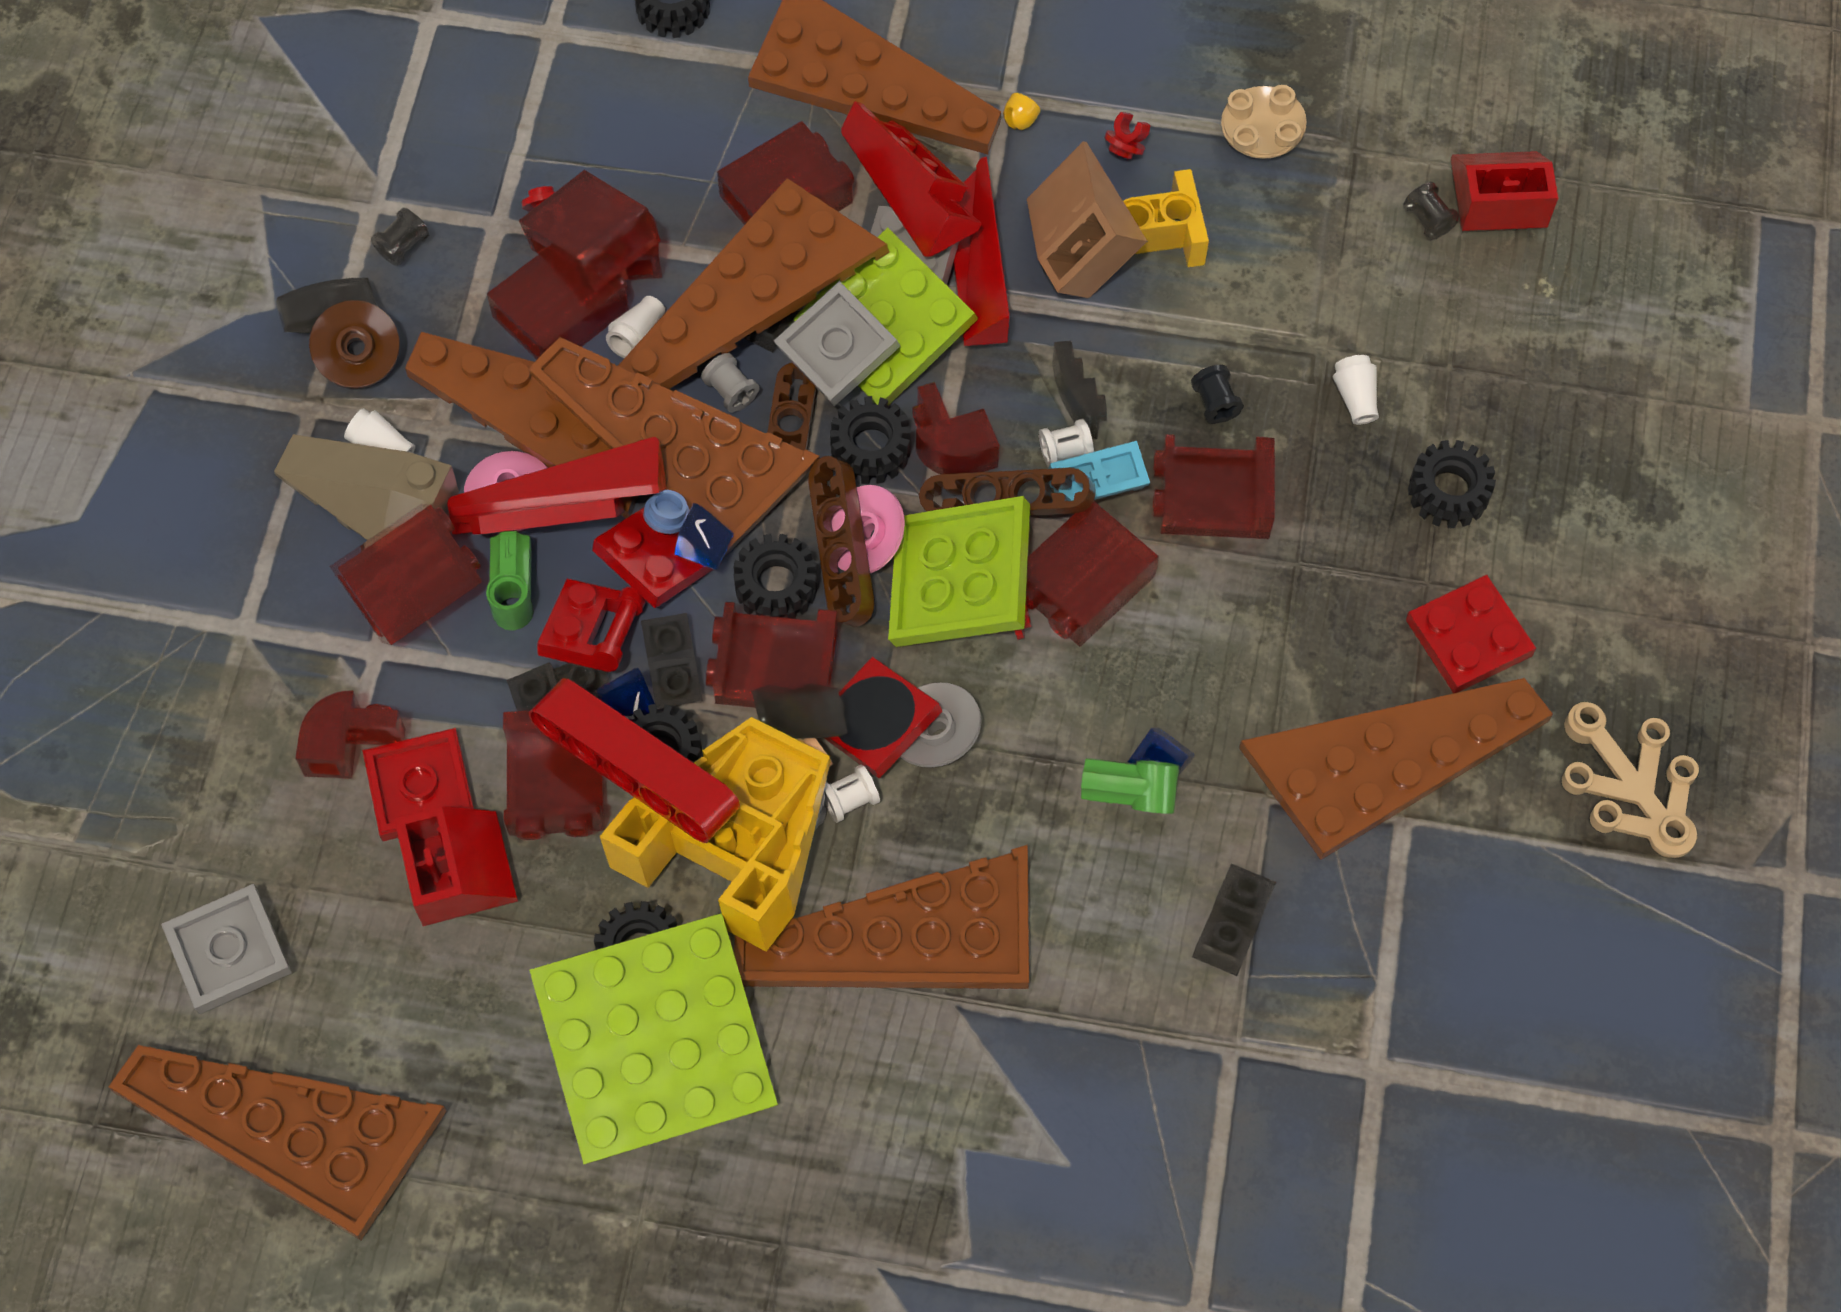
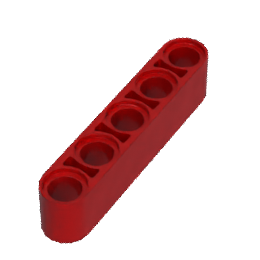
(635, 760)

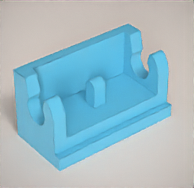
(1110, 469)

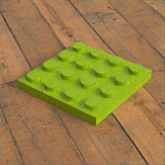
(653, 1038)

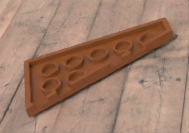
(833, 60)
(755, 281)
(505, 397)
(704, 451)
(1369, 766)
(917, 934)
(299, 1135)

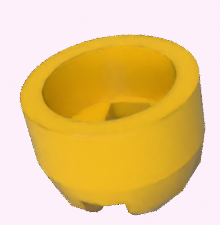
(1020, 111)

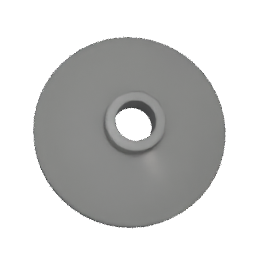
(961, 723)

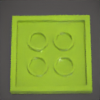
(912, 307)
(960, 572)

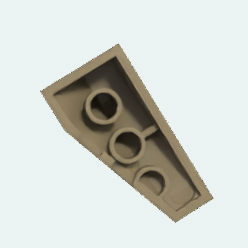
(364, 483)

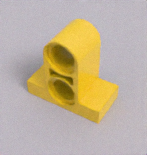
(1155, 216)

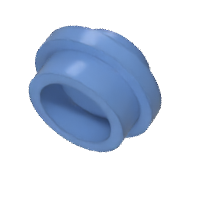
(666, 512)

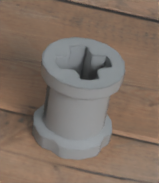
(730, 382)

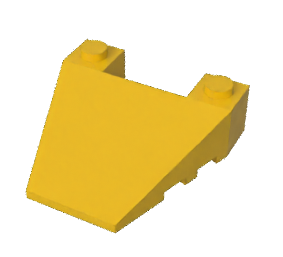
(758, 848)

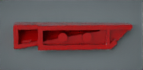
(911, 181)
(979, 265)
(563, 493)

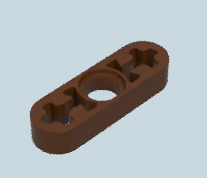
(783, 406)

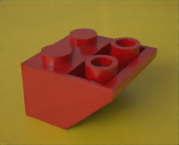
(1504, 190)
(454, 862)

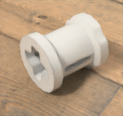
(1066, 442)
(850, 793)

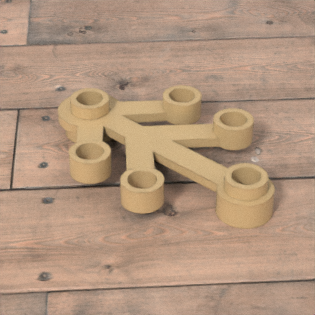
(1632, 784)

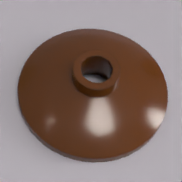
(350, 323)

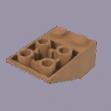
(1081, 225)

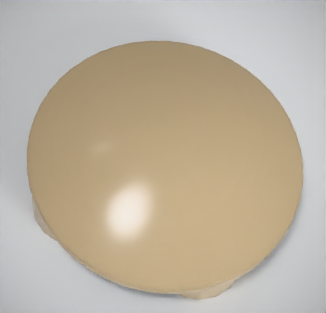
(1263, 121)

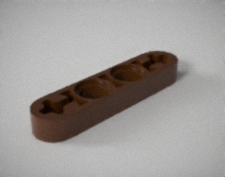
(1007, 486)
(847, 538)

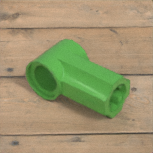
(510, 579)
(1143, 784)

